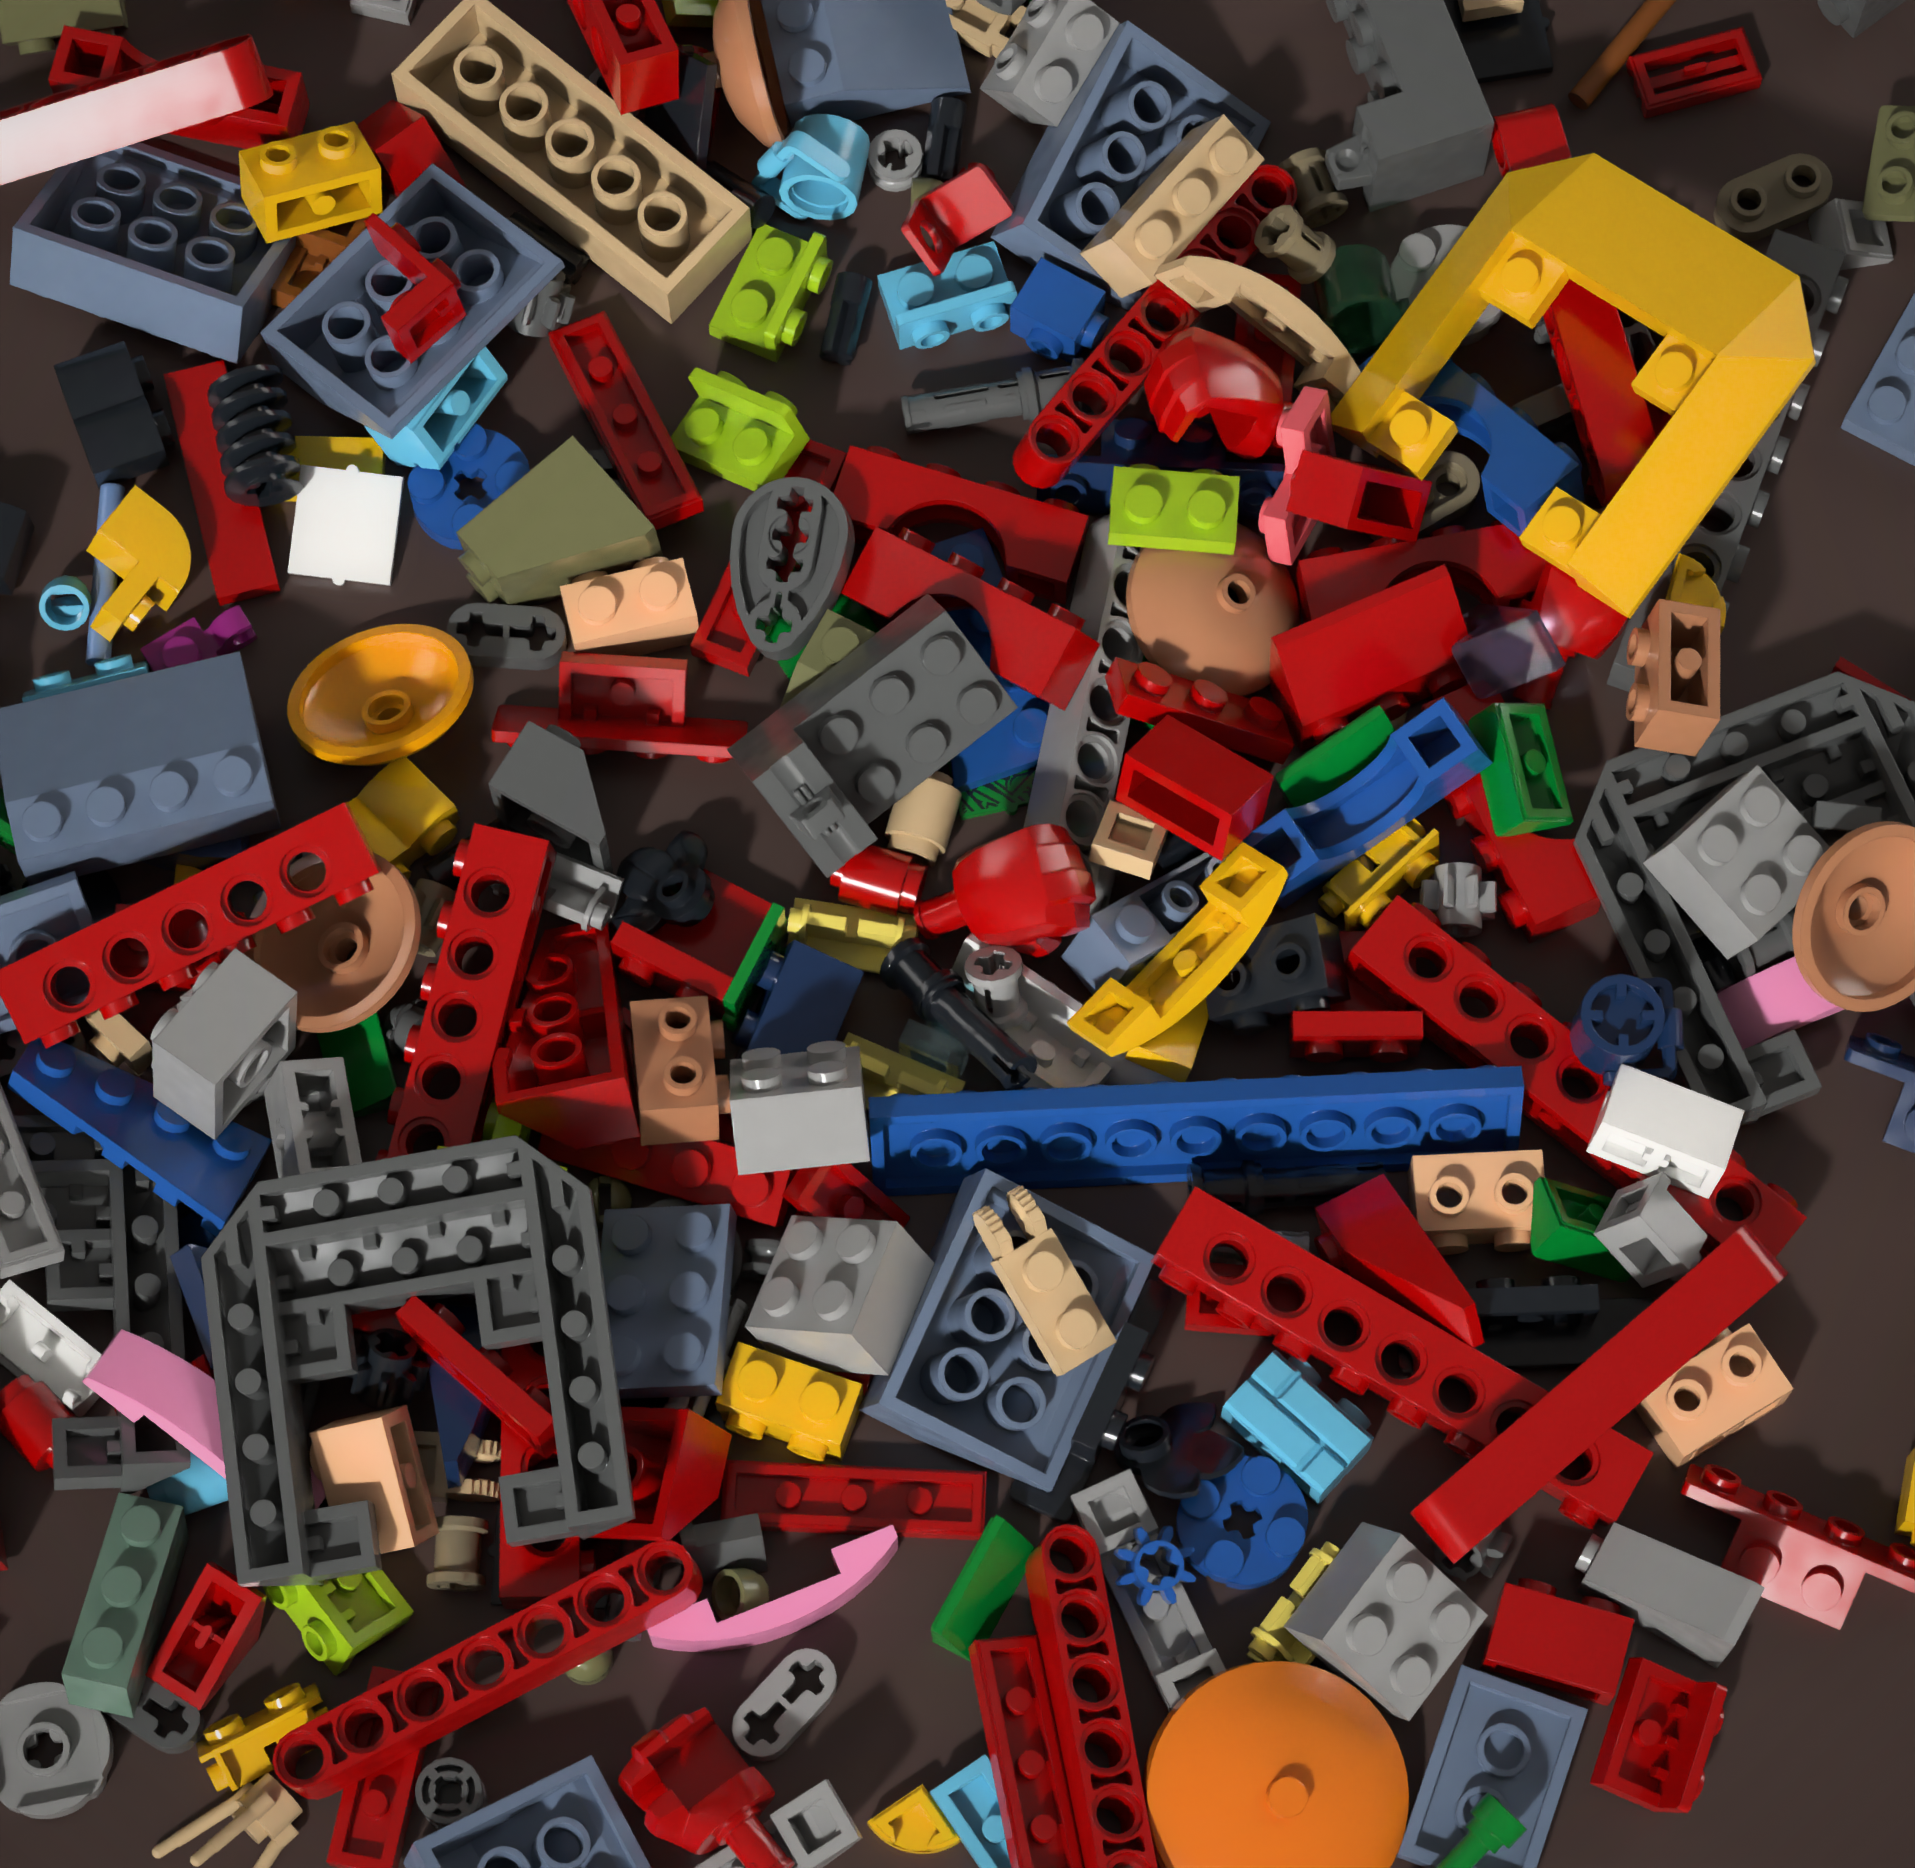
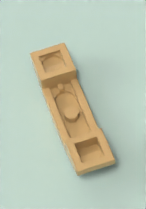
(1273, 311)

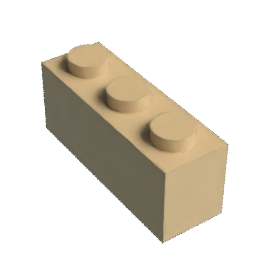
(1172, 206)

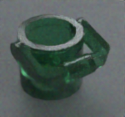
(1359, 299)

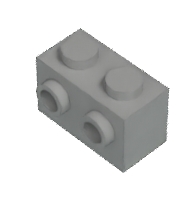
(1049, 58)

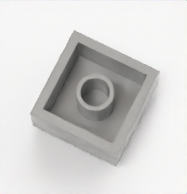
(1739, 862)
(223, 1042)
(798, 1108)
(840, 1294)
(1386, 1620)

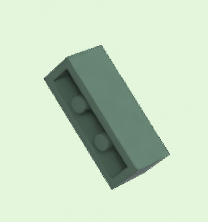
(125, 1605)

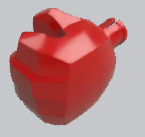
(1212, 374)
(1575, 623)
(1015, 892)
(701, 1791)

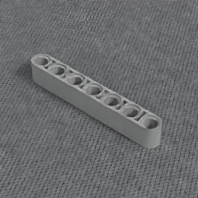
(1087, 740)

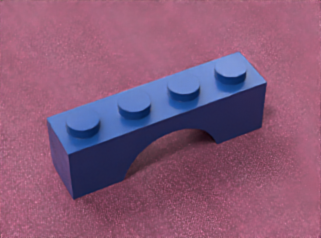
(1521, 461)
(1409, 776)

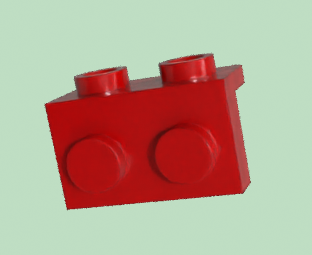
(1659, 1737)

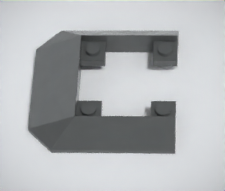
(1815, 744)
(367, 1240)
(118, 1261)

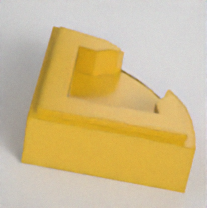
(1694, 586)
(915, 1824)

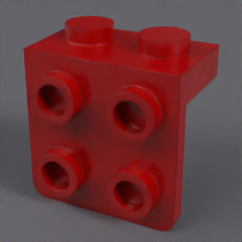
(698, 957)
(1356, 1026)

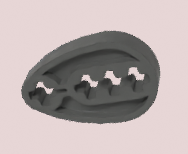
(757, 551)

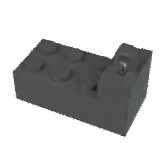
(1424, 107)
(872, 731)

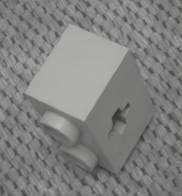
(311, 1116)

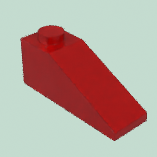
(1385, 1248)

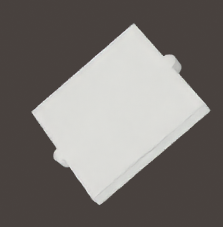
(346, 525)

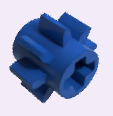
(1170, 1556)

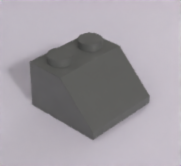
(549, 794)

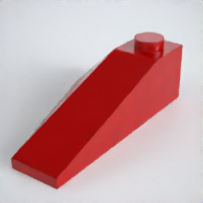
(568, 1045)

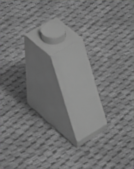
(1669, 1591)

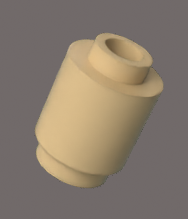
(924, 819)

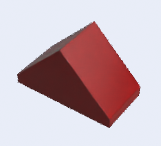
(404, 146)
(208, 1637)

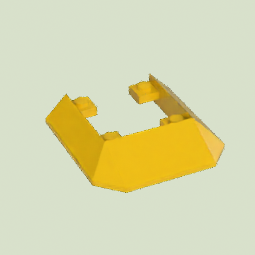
(1722, 372)

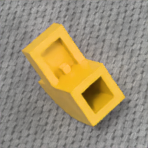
(148, 552)

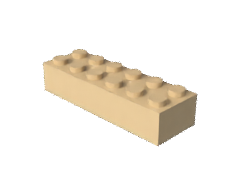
(573, 157)

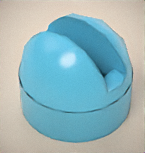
(68, 611)

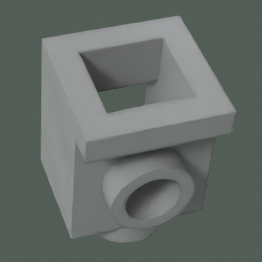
(1651, 1232)

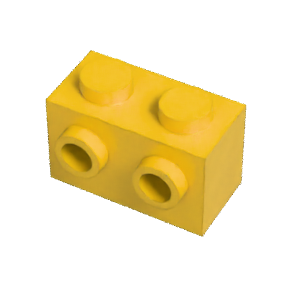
(310, 182)
(789, 1403)

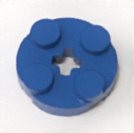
(436, 491)
(1278, 1535)

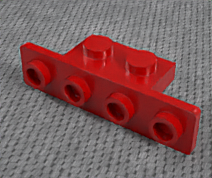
(625, 707)
(1794, 1554)

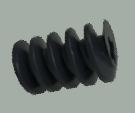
(254, 436)

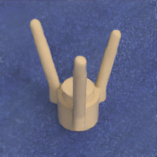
(257, 1809)

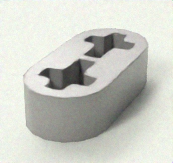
(773, 1694)

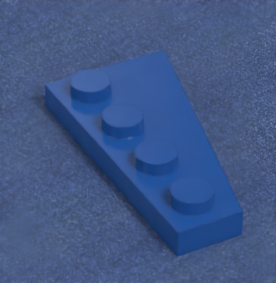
(1017, 739)
(140, 1130)

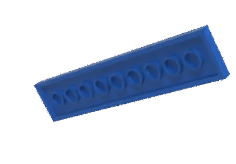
(1158, 1128)

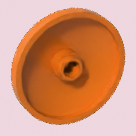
(1275, 1774)

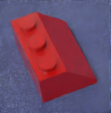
(1368, 655)

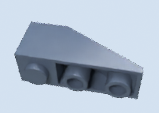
(1138, 925)

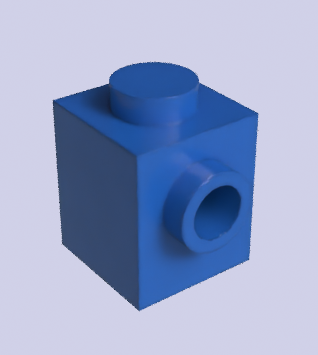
(1058, 313)

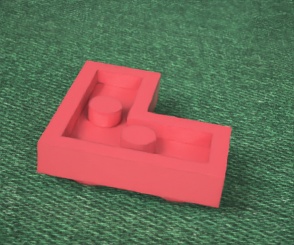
(1301, 427)

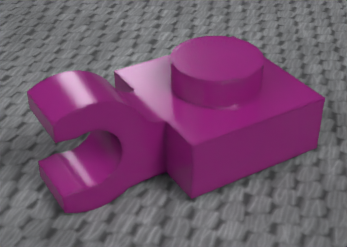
(190, 644)

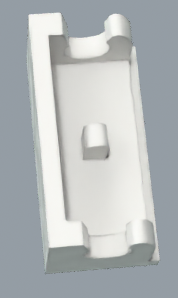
(1665, 1129)
(45, 1349)

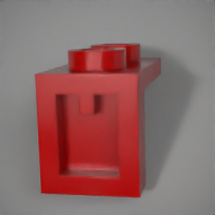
(431, 307)

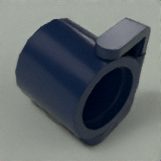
(1623, 1022)

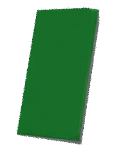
(1335, 759)
(1525, 779)
(366, 1064)
(1565, 1229)
(982, 1588)

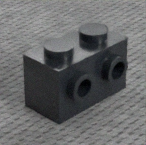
(1283, 971)

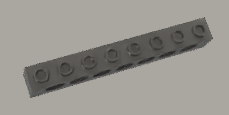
(1742, 500)

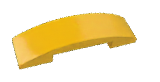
(1192, 963)

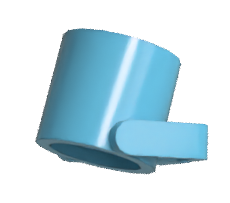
(821, 167)

